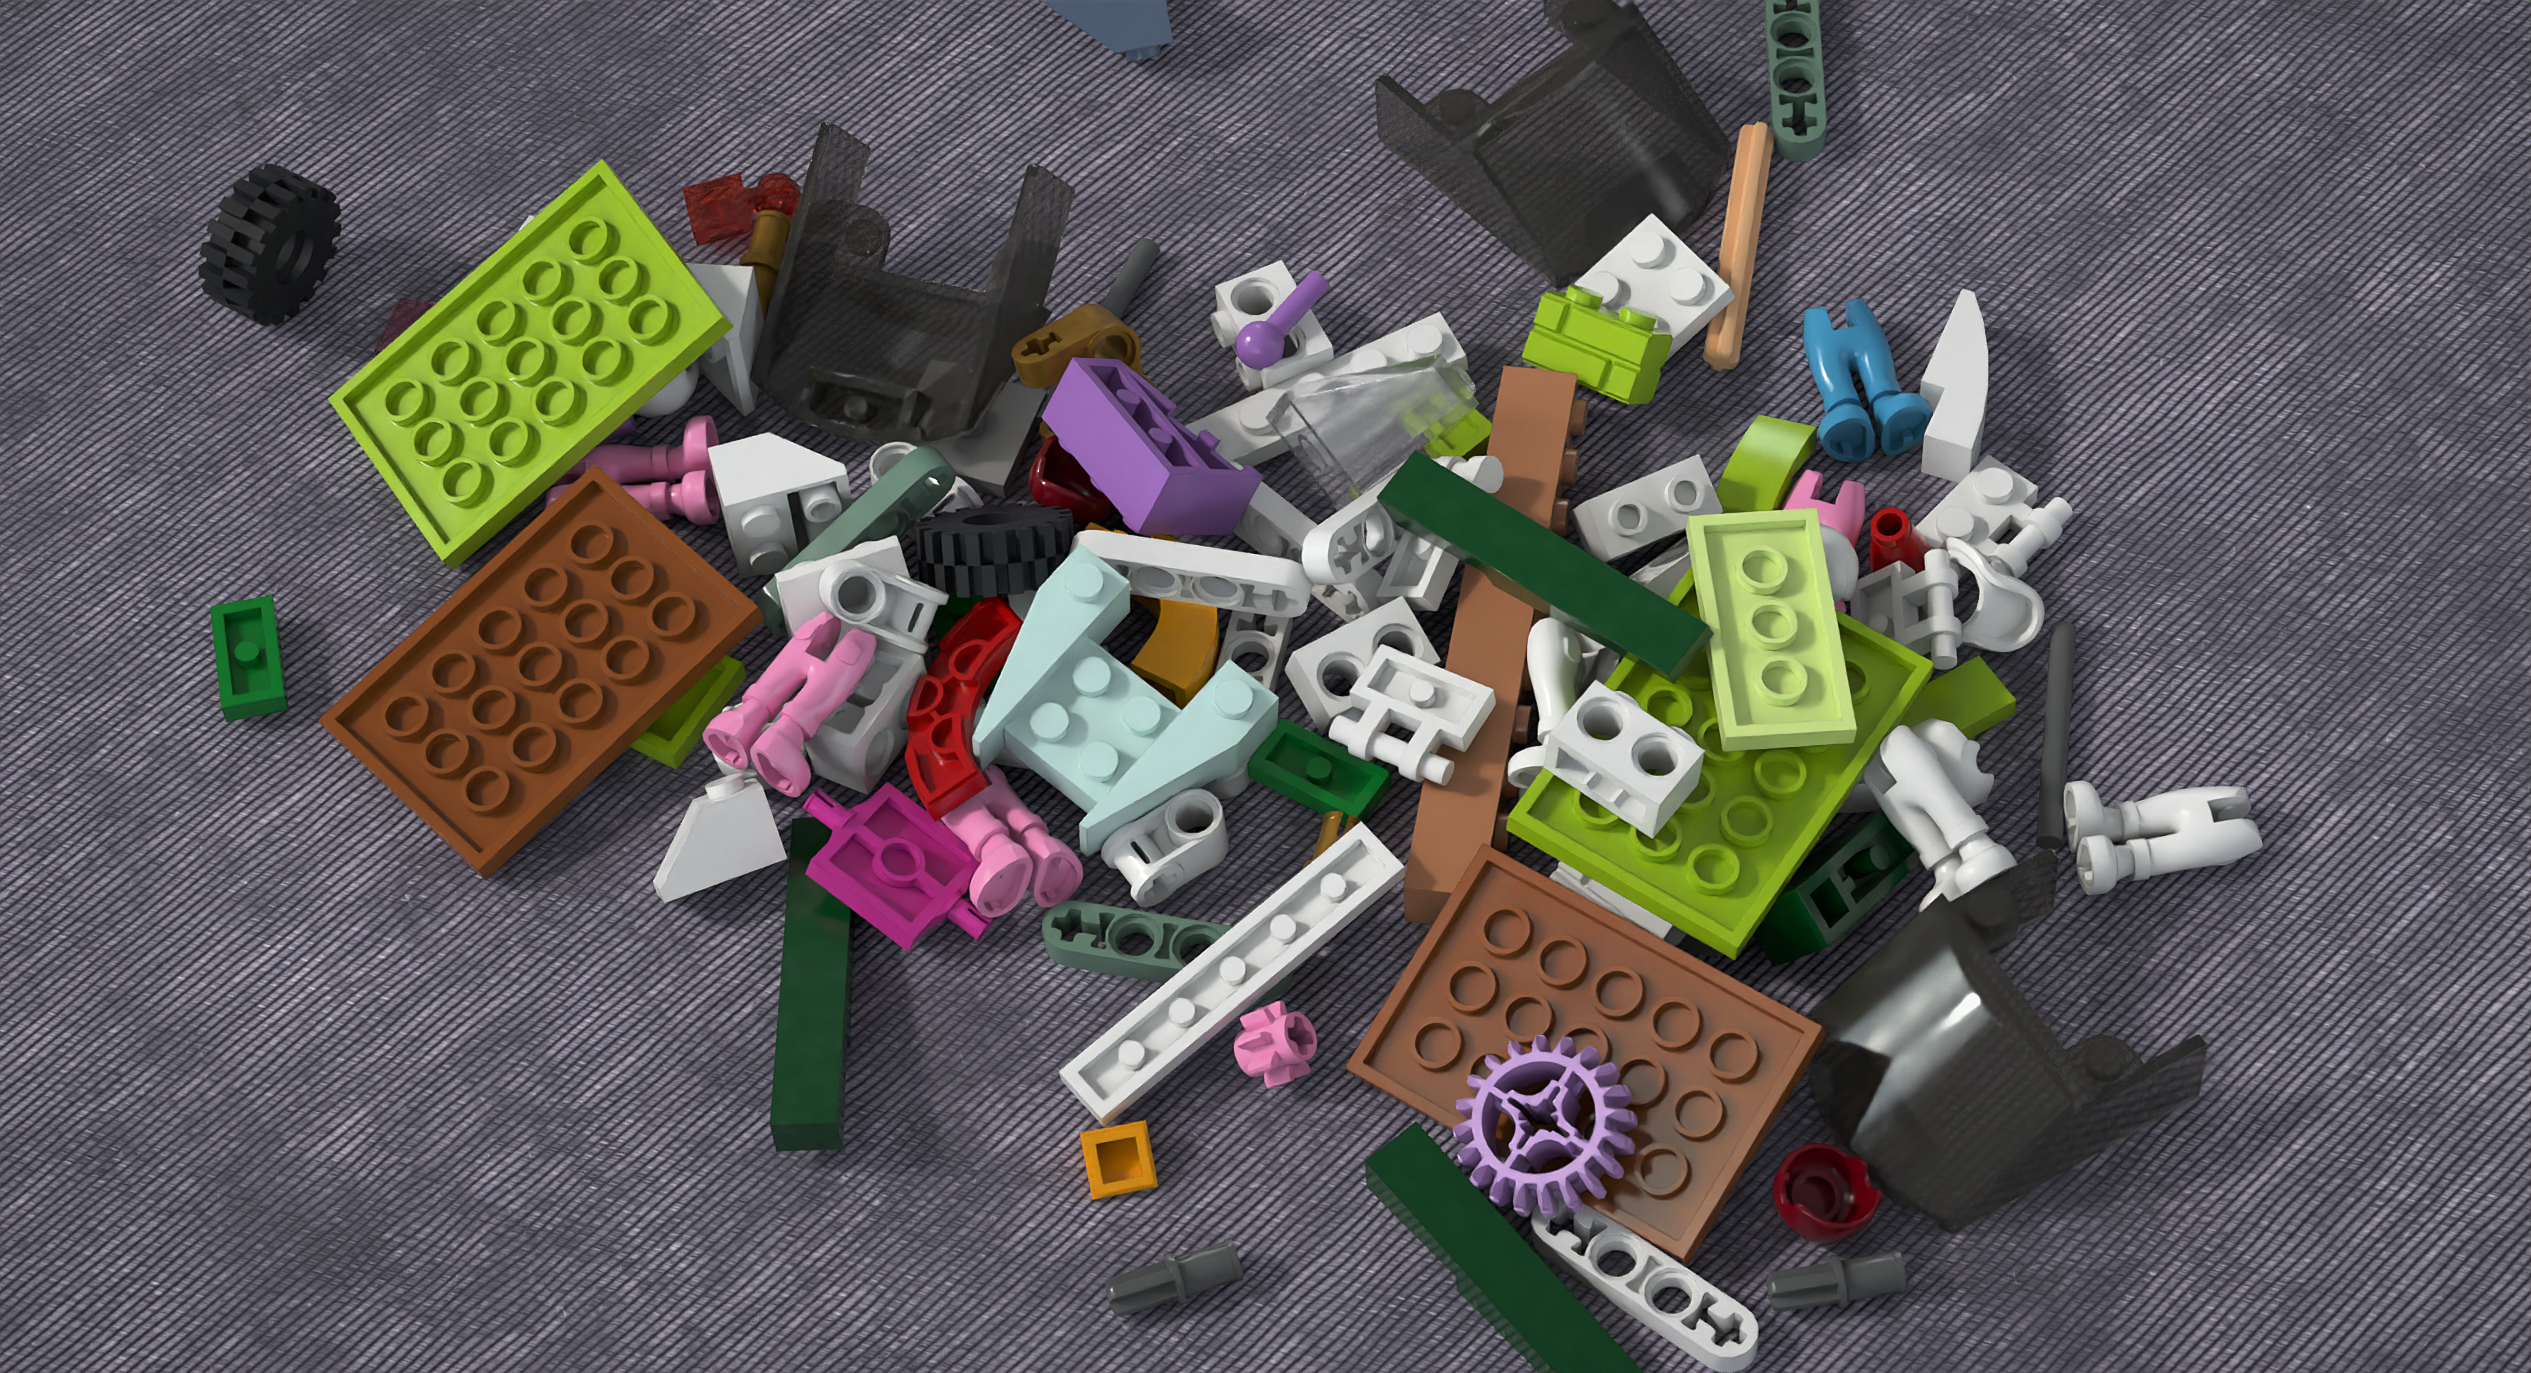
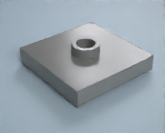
(996, 450)

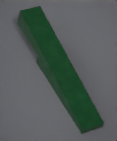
(1542, 568)
(812, 1005)
(1490, 1259)

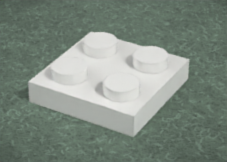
(1662, 277)

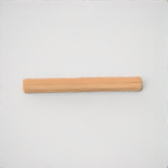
(1740, 243)

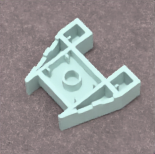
(1098, 724)

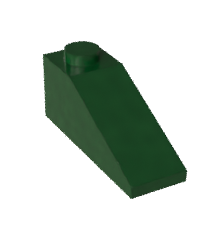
(1836, 889)

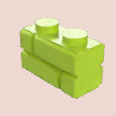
(1605, 348)

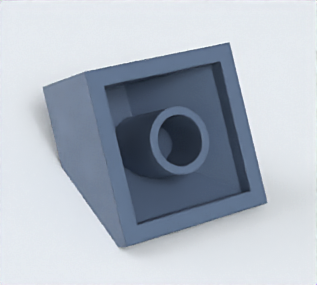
(1120, 25)

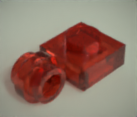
(724, 206)

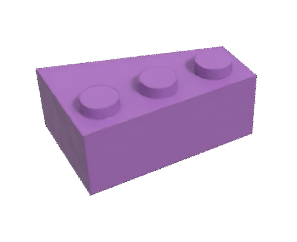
(1143, 456)

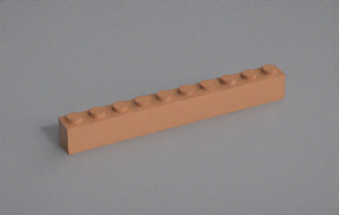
(1489, 640)

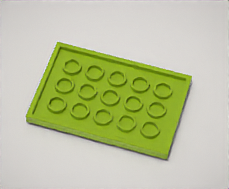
(529, 364)
(1753, 810)

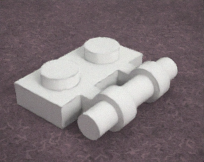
(1988, 506)
(1891, 600)
(1418, 698)

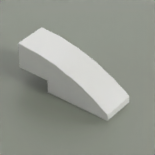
(1957, 393)

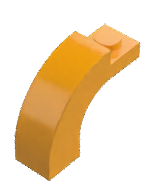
(1183, 646)

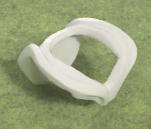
(2007, 608)

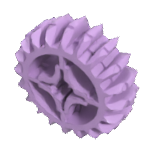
(1555, 1103)

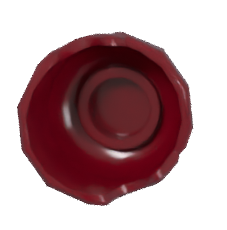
(1063, 482)
(1824, 1193)

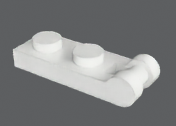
(1418, 567)

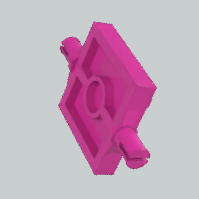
(895, 866)

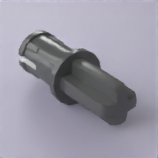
(1174, 1278)
(1837, 1281)

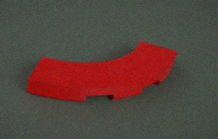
(946, 705)

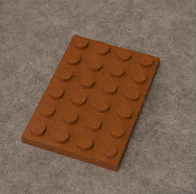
(540, 671)
(1689, 1041)

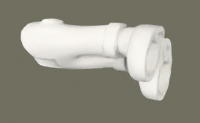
(1556, 677)
(1934, 816)
(2199, 823)

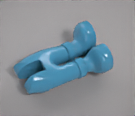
(1864, 350)

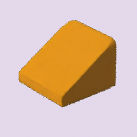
(1118, 1159)

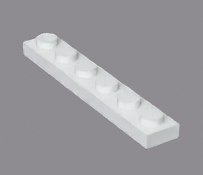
(1249, 436)
(1232, 974)

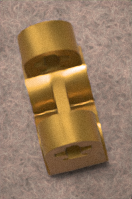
(1048, 351)

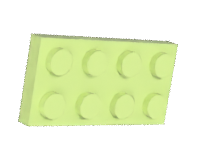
(1774, 629)

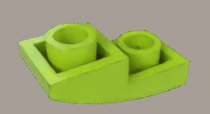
(1765, 465)

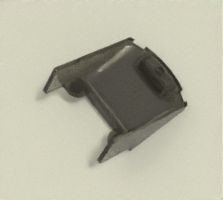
(1572, 148)
(890, 351)
(1957, 1079)

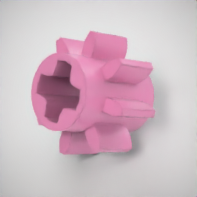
(1275, 1044)

